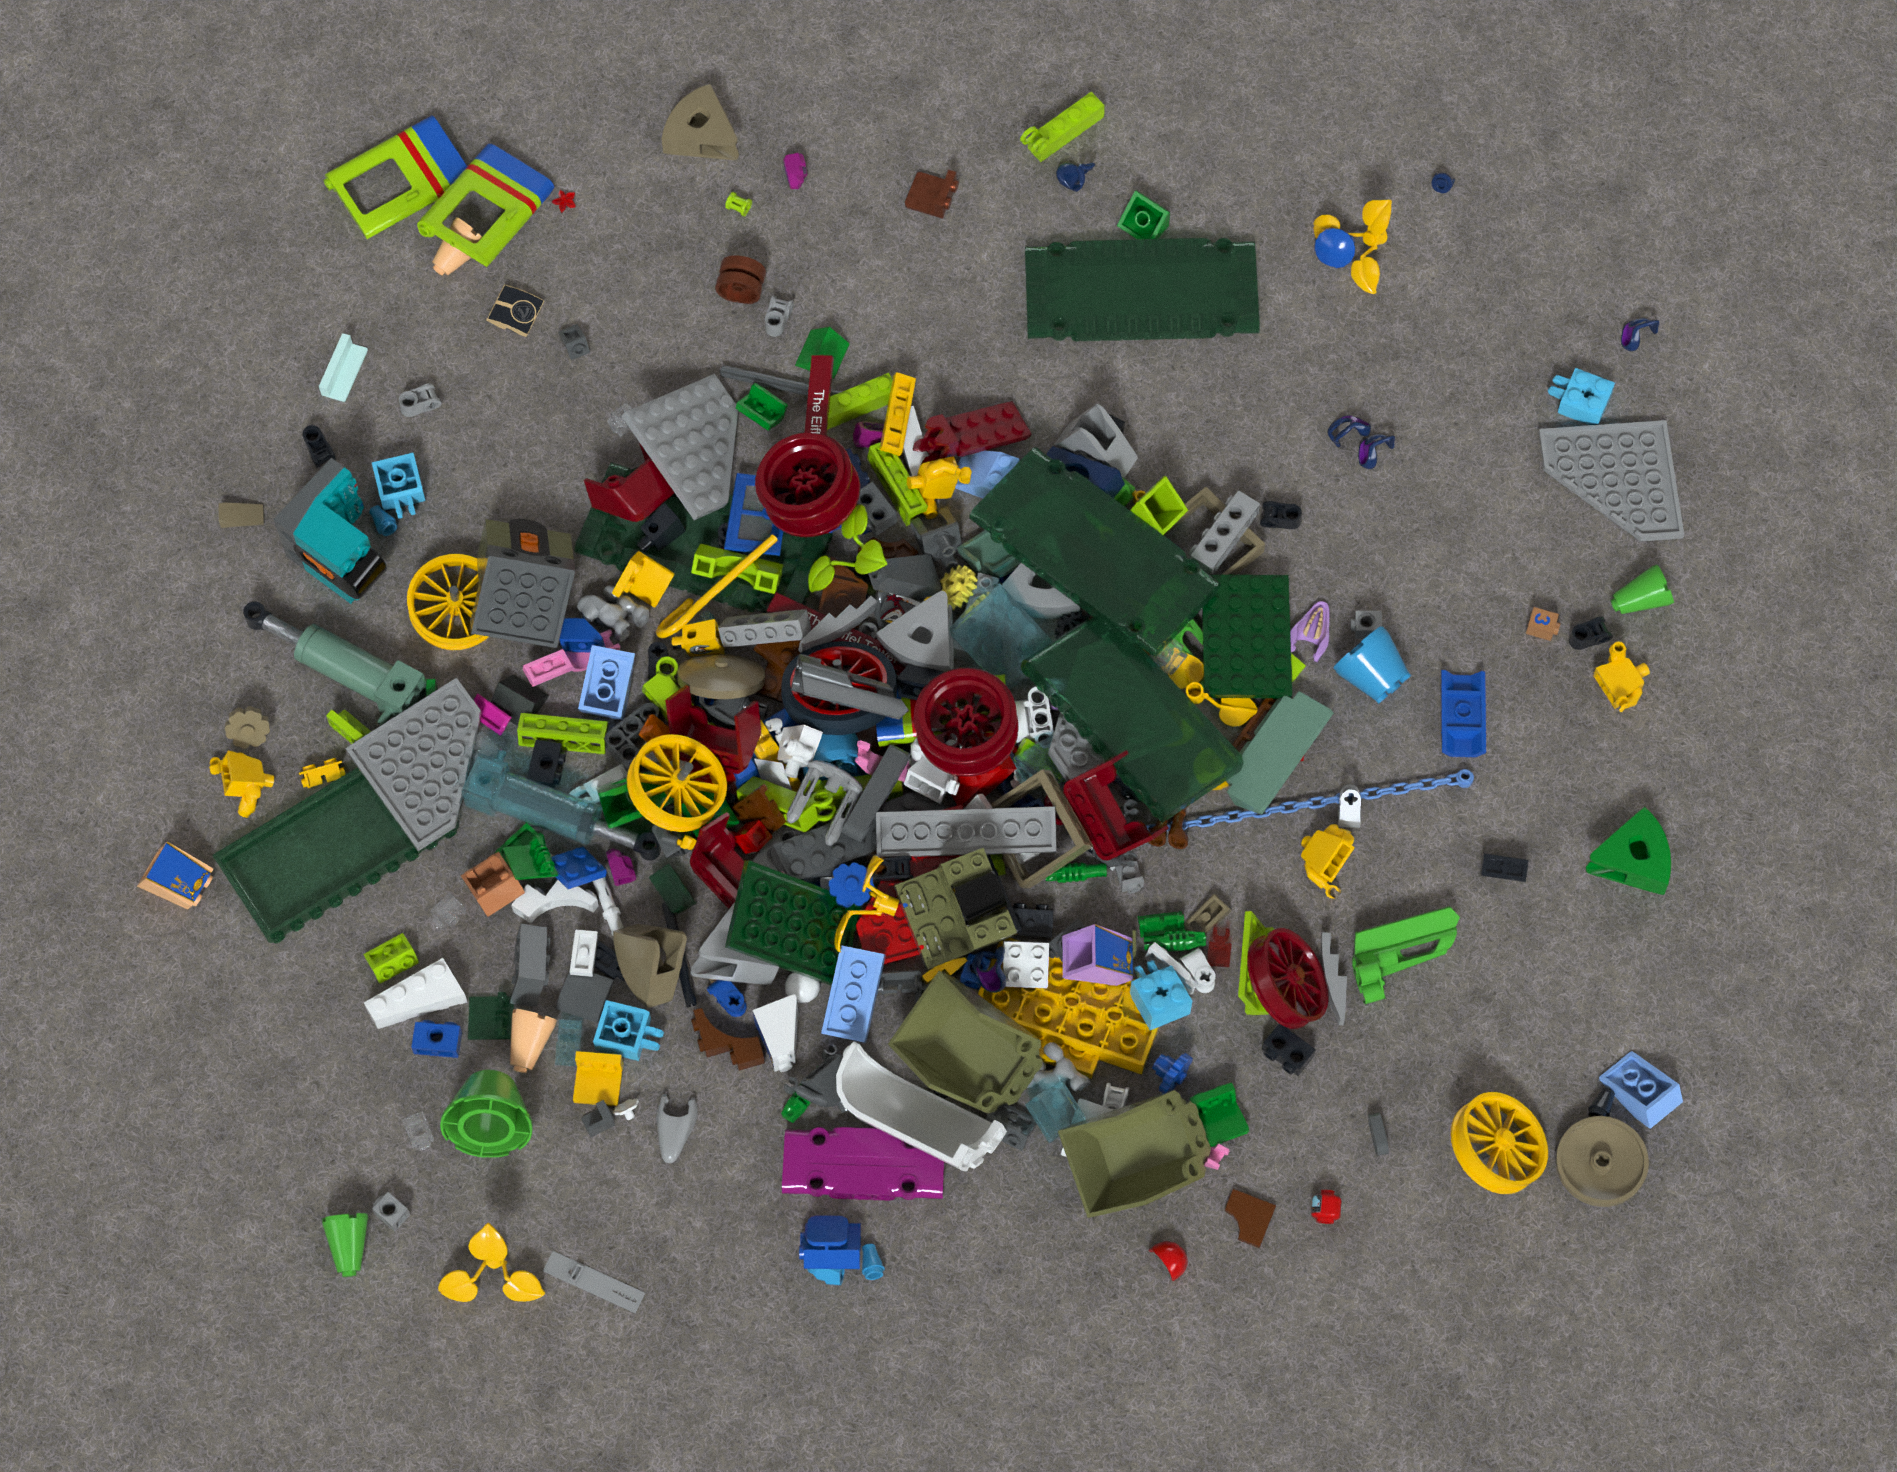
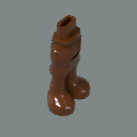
(1177, 837)

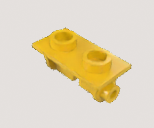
(313, 775)

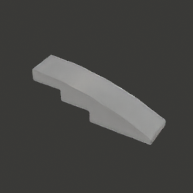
(832, 628)
(1335, 984)

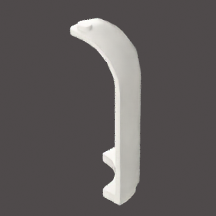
(913, 1113)

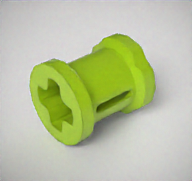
(744, 206)

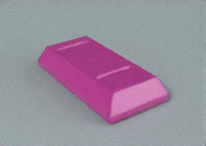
(491, 715)

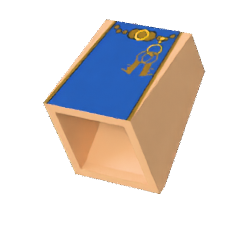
(176, 876)

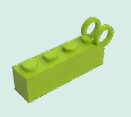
(1063, 127)
(784, 799)

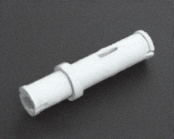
(611, 912)

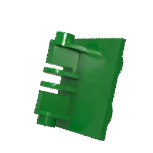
(531, 860)

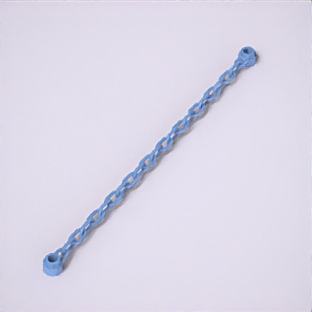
(1335, 799)

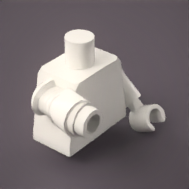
(796, 745)
(927, 778)

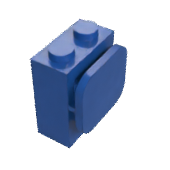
(830, 1243)

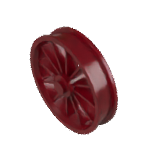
(1287, 978)

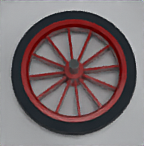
(837, 655)

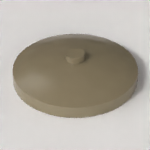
(721, 676)
(1602, 1161)

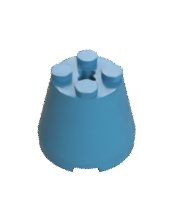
(1374, 666)
(839, 751)

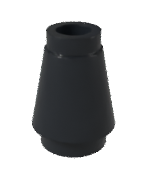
(1602, 1104)

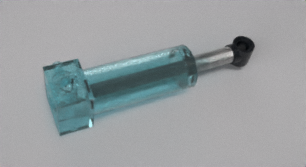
(496, 789)

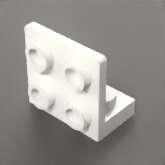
(1026, 964)

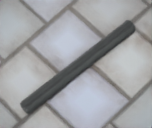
(767, 380)

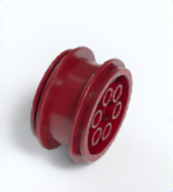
(779, 473)
(958, 689)

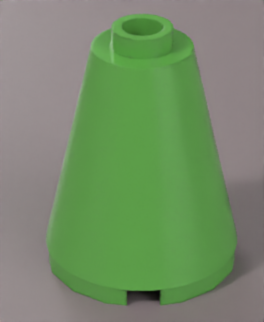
(1643, 593)
(346, 1241)

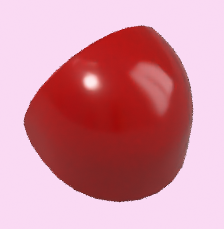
(1172, 1256)

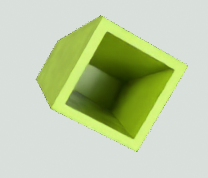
(1160, 506)

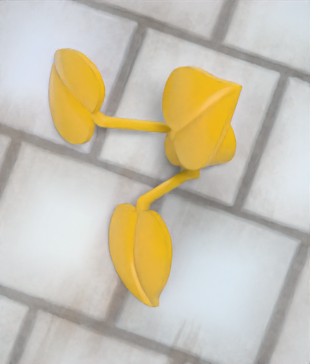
(1377, 216)
(1233, 710)
(882, 902)
(492, 1249)

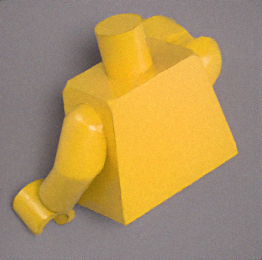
(937, 481)
(1620, 678)
(242, 778)
(1326, 855)

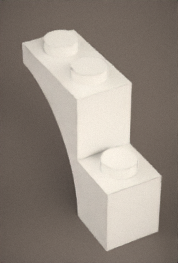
(535, 903)

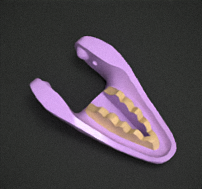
(1313, 628)

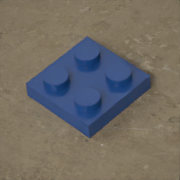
(577, 868)

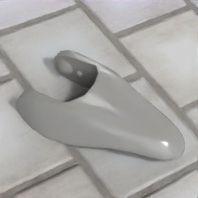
(674, 1130)

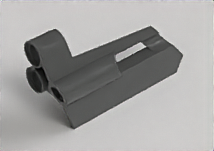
(836, 687)

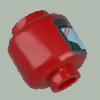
(1326, 1207)

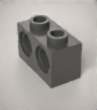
(877, 507)

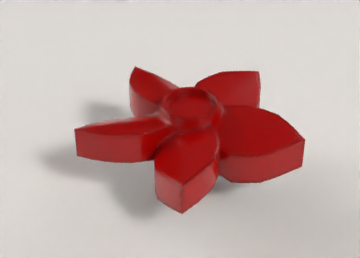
(565, 200)

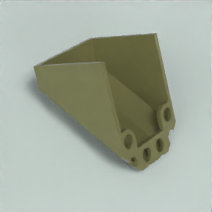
(967, 1046)
(1141, 1147)

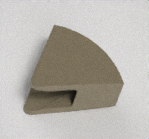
(700, 128)
(641, 965)

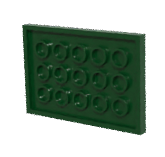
(1248, 638)
(788, 923)

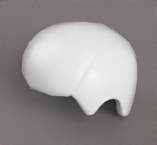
(803, 987)

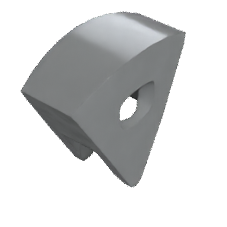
(1098, 439)
(1037, 595)
(922, 635)
(728, 965)

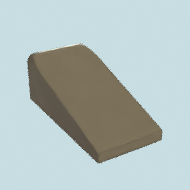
(240, 514)
(1209, 914)

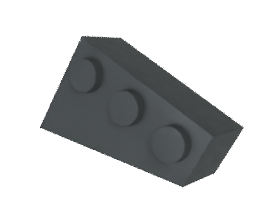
(530, 965)

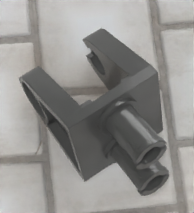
(941, 542)
(725, 709)

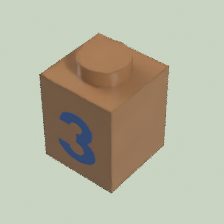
(1543, 624)

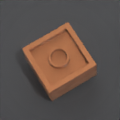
(492, 884)

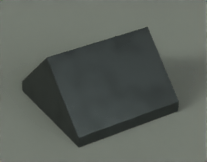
(518, 697)

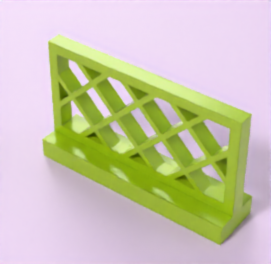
(1252, 929)

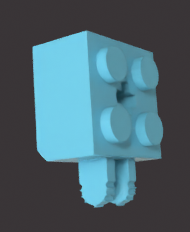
(1584, 396)
(398, 483)
(1159, 995)
(633, 1040)

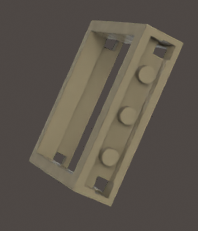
(1214, 504)
(1066, 814)

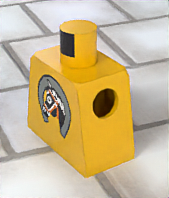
(699, 639)

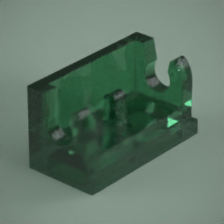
(672, 889)

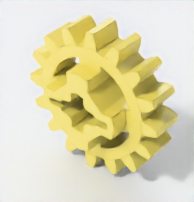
(959, 585)

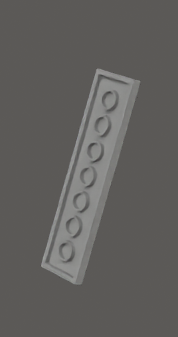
(966, 831)

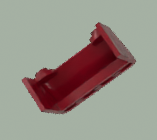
(632, 496)
(729, 746)
(1101, 814)
(716, 860)

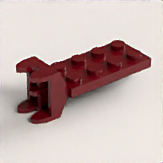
(972, 432)

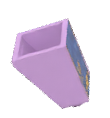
(1097, 956)

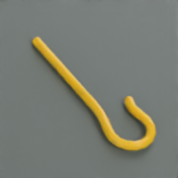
(665, 630)

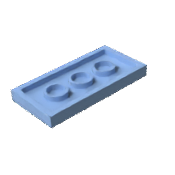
(853, 994)

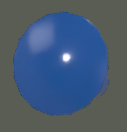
(1335, 247)

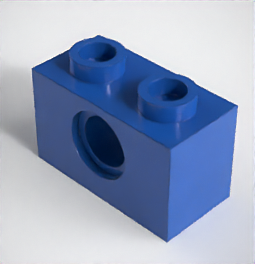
(447, 1047)

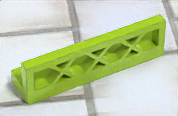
(890, 468)
(563, 730)

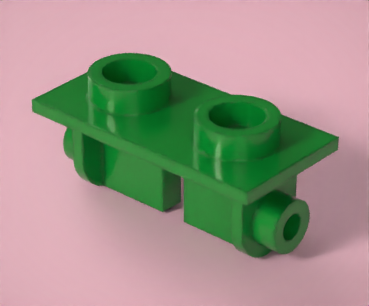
(1160, 923)

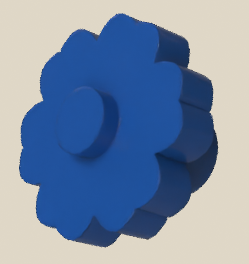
(848, 885)
(1171, 1070)

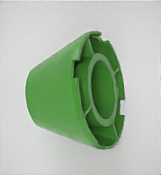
(487, 1116)

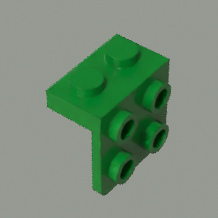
(1220, 1114)

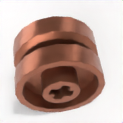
(740, 279)

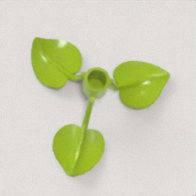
(867, 560)

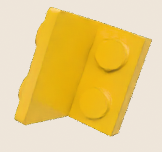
(644, 579)
(597, 1078)

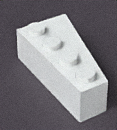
(417, 995)

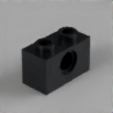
(544, 753)

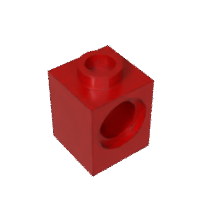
(752, 836)

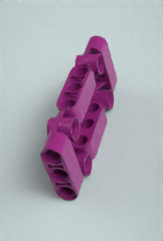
(858, 1165)

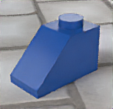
(579, 636)

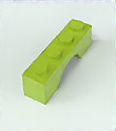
(715, 562)

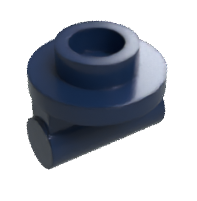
(1442, 182)

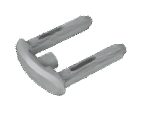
(836, 778)

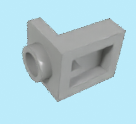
(1129, 878)

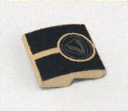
(515, 310)

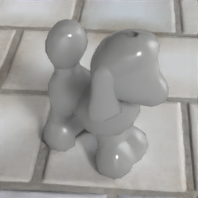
(613, 614)
(1063, 1070)

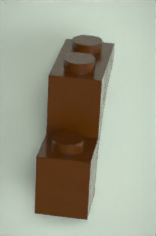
(745, 1053)

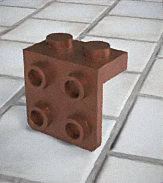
(931, 193)

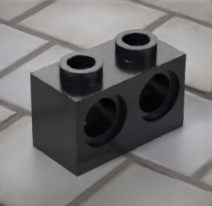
(1292, 1046)

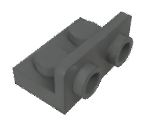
(1017, 1124)

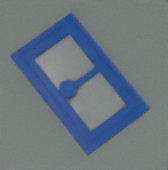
(749, 520)

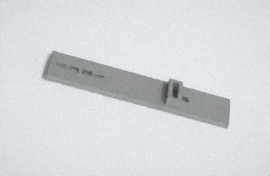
(593, 1281)

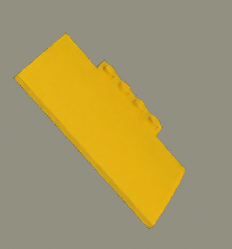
(1081, 1018)

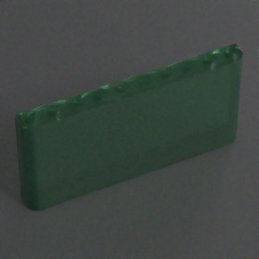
(1130, 704)
(316, 855)

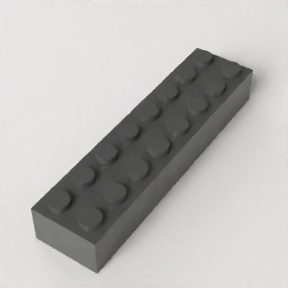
(811, 858)

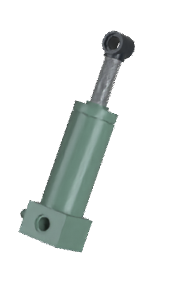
(388, 685)

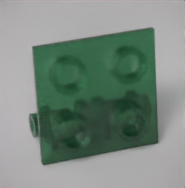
(490, 1017)

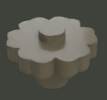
(247, 727)

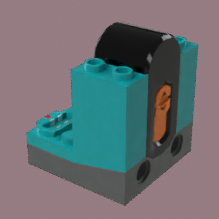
(321, 536)

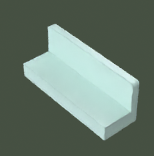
(342, 369)

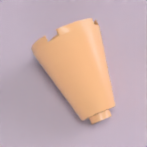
(450, 258)
(528, 1038)

